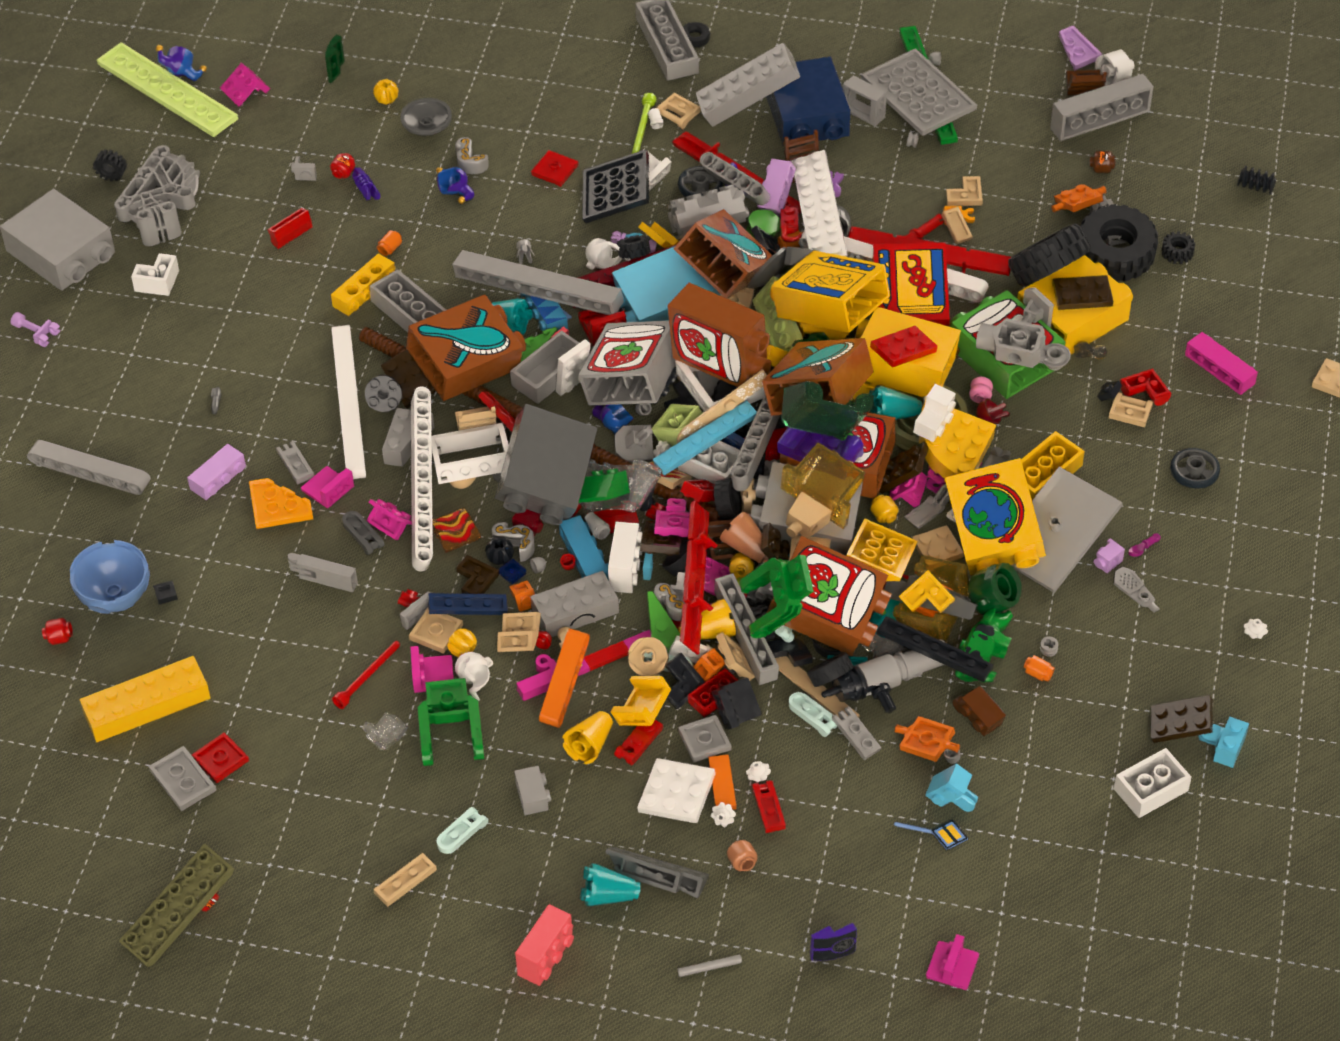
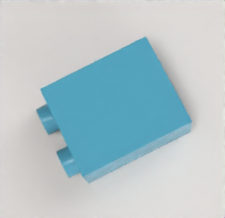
(654, 283)

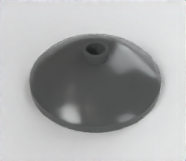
(426, 116)
(771, 268)

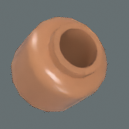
(742, 855)

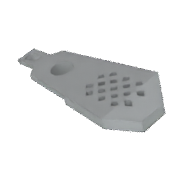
(1132, 585)

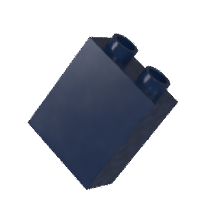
(811, 103)

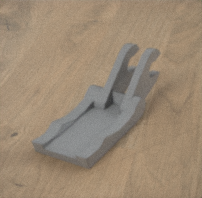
(929, 508)

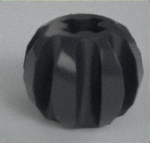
(499, 550)

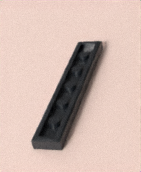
(935, 649)

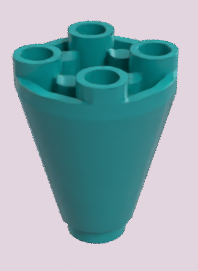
(517, 313)
(894, 403)
(607, 886)

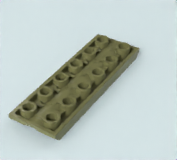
(177, 906)

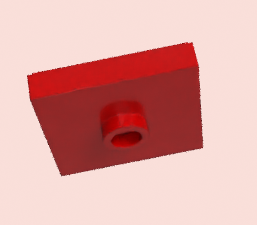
(555, 168)
(220, 757)

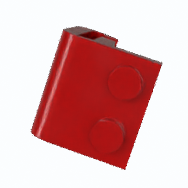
(594, 323)

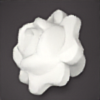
(661, 447)
(1255, 628)
(758, 771)
(723, 814)

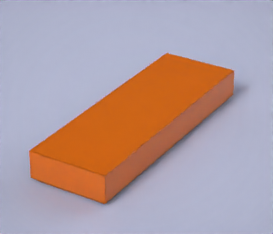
(722, 784)

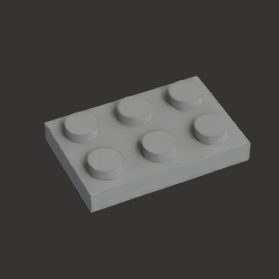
(182, 778)

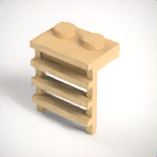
(475, 418)

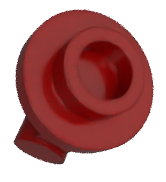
(651, 513)
(408, 597)

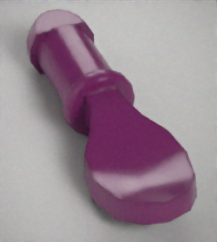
(1138, 550)

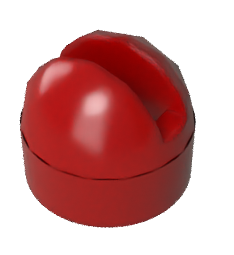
(566, 561)

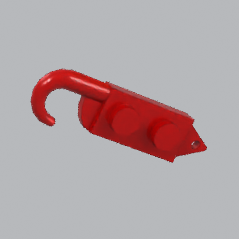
(790, 223)

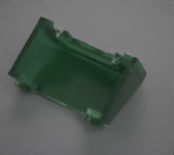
(807, 411)

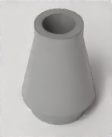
(598, 527)

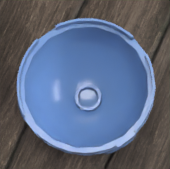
(109, 576)

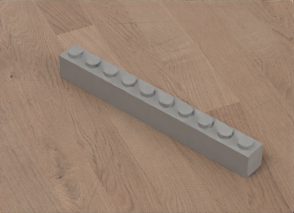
(538, 283)

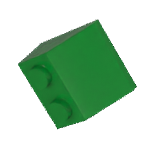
(604, 486)

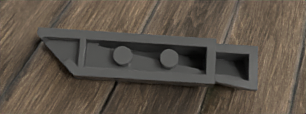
(795, 254)
(960, 607)
(658, 872)

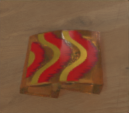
(455, 529)

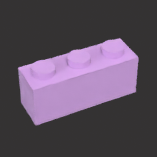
(778, 183)
(216, 472)

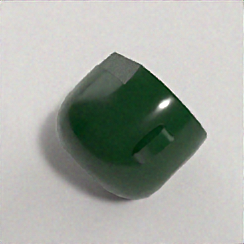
(995, 588)

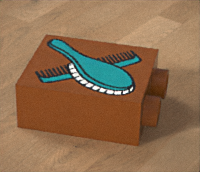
(722, 253)
(465, 346)
(833, 364)

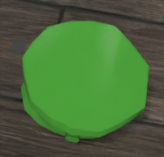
(766, 220)

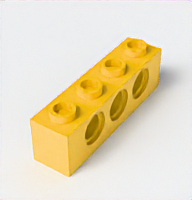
(357, 288)

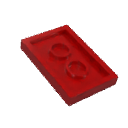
(903, 346)

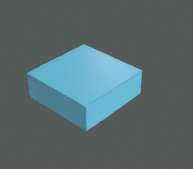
(647, 566)

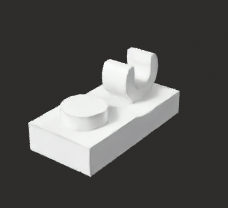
(678, 647)

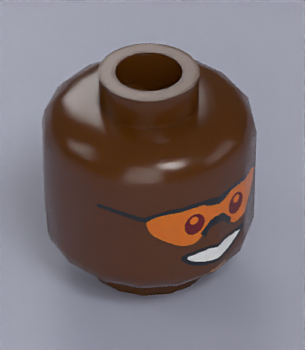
(1102, 162)

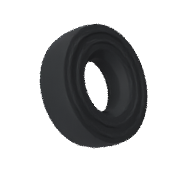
(699, 28)

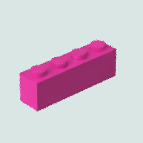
(1221, 363)

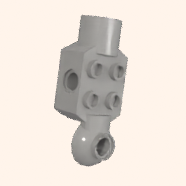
(1021, 344)

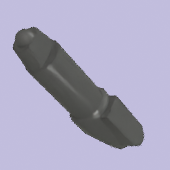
(216, 396)

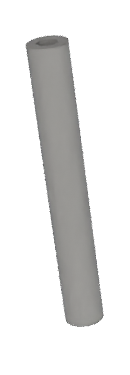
(684, 971)

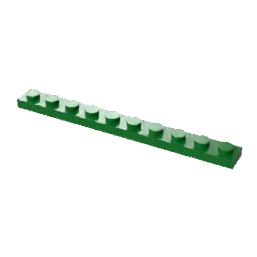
(911, 40)

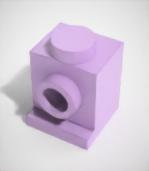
(1109, 556)

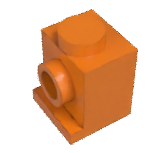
(709, 664)

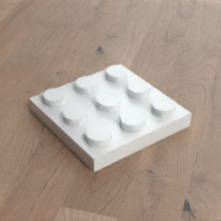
(676, 790)

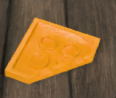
(277, 504)

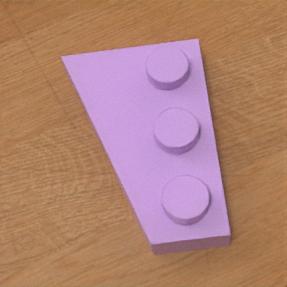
(1078, 48)

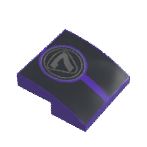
(833, 945)

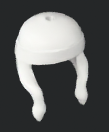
(600, 254)
(474, 669)

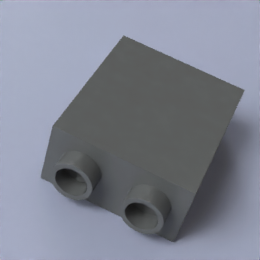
(545, 464)

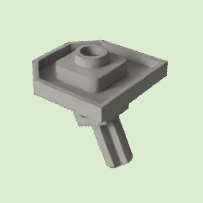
(1037, 307)
(634, 443)

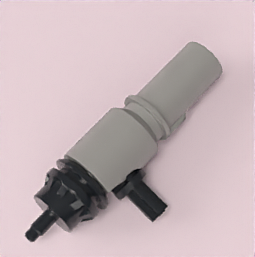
(879, 676)

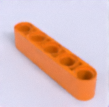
(564, 678)

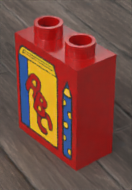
(916, 279)

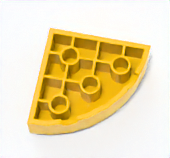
(960, 445)

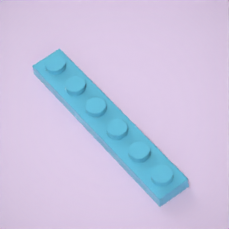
(705, 437)

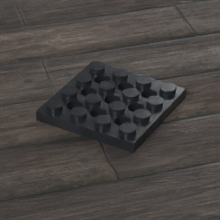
(607, 171)

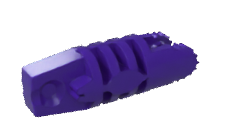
(365, 184)

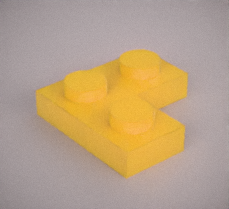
(927, 588)

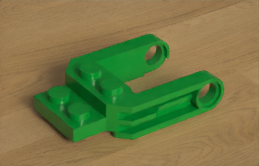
(789, 585)
(448, 703)

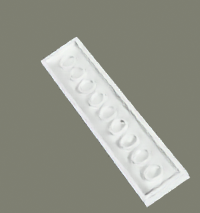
(819, 204)

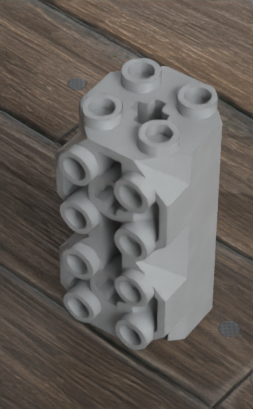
(697, 207)

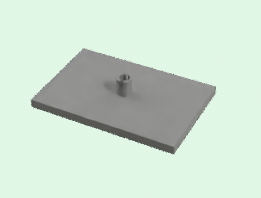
(920, 92)
(1069, 520)

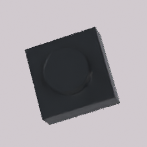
(1109, 390)
(165, 592)

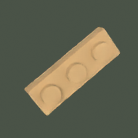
(405, 879)

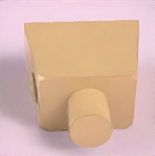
(806, 517)

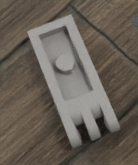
(295, 463)
(856, 733)

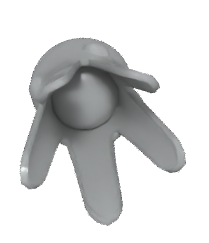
(524, 248)

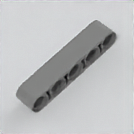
(731, 175)

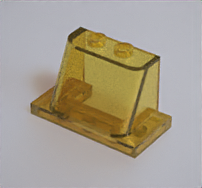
(825, 479)

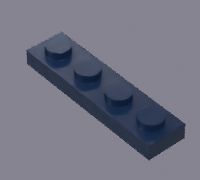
(467, 604)

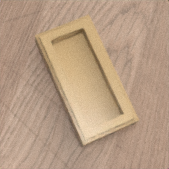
(957, 225)

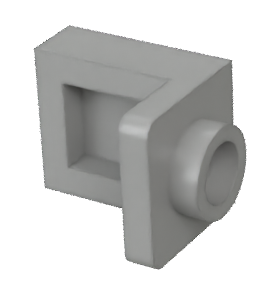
(303, 171)

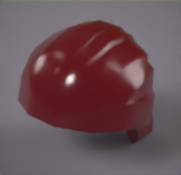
(990, 411)

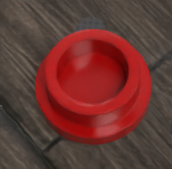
(544, 640)

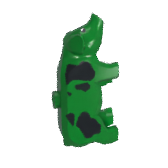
(987, 640)

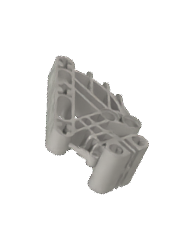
(153, 208)

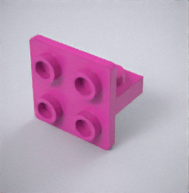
(910, 490)
(388, 519)
(953, 963)

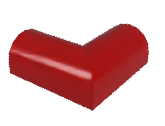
(1148, 382)

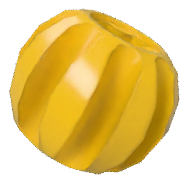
(385, 91)
(462, 642)

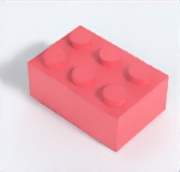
(544, 945)

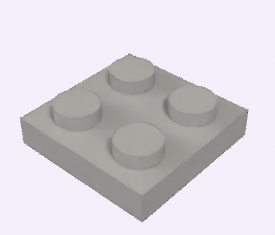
(704, 738)

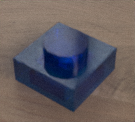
(512, 571)

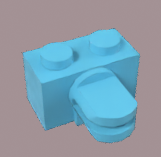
(1227, 740)
(952, 787)

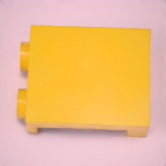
(643, 702)

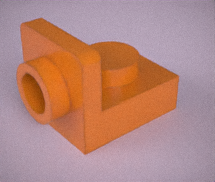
(522, 594)

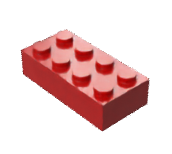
(699, 490)
(702, 698)

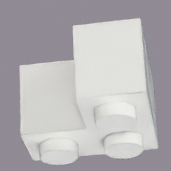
(157, 278)
(936, 413)

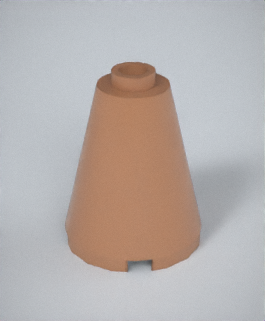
(745, 537)

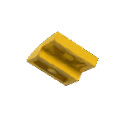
(659, 234)

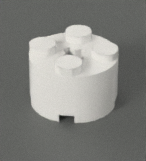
(1116, 65)

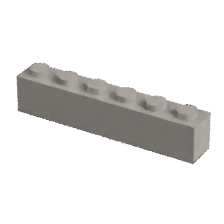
(755, 649)

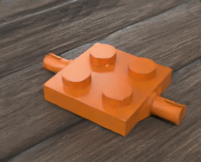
(1078, 198)
(927, 738)

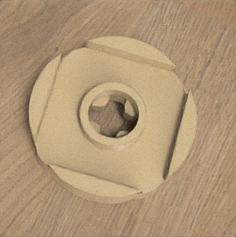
(748, 497)
(648, 645)

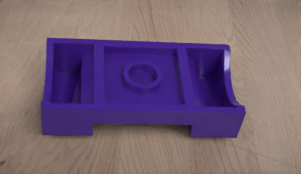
(798, 444)

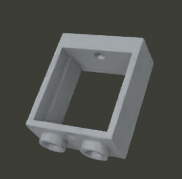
(873, 114)

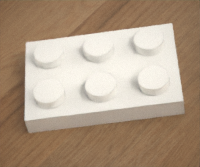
(570, 366)

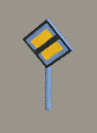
(947, 834)

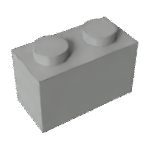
(531, 790)

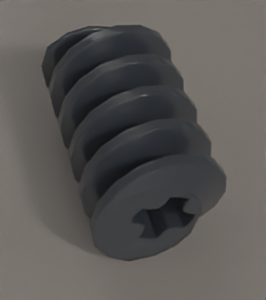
(1257, 180)

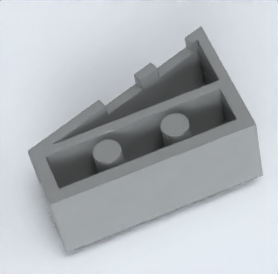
(398, 440)

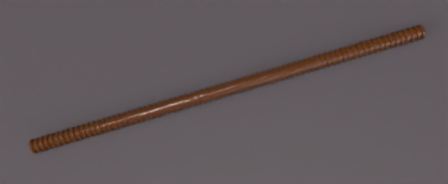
(600, 455)

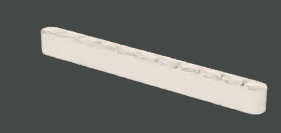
(959, 284)
(348, 401)
(421, 405)

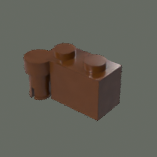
(980, 710)

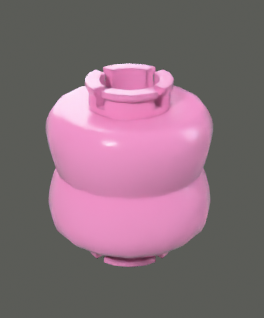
(980, 389)

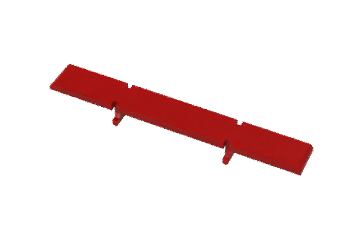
(696, 148)
(955, 255)
(695, 577)

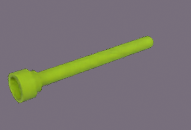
(648, 102)

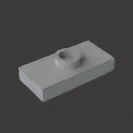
(414, 612)

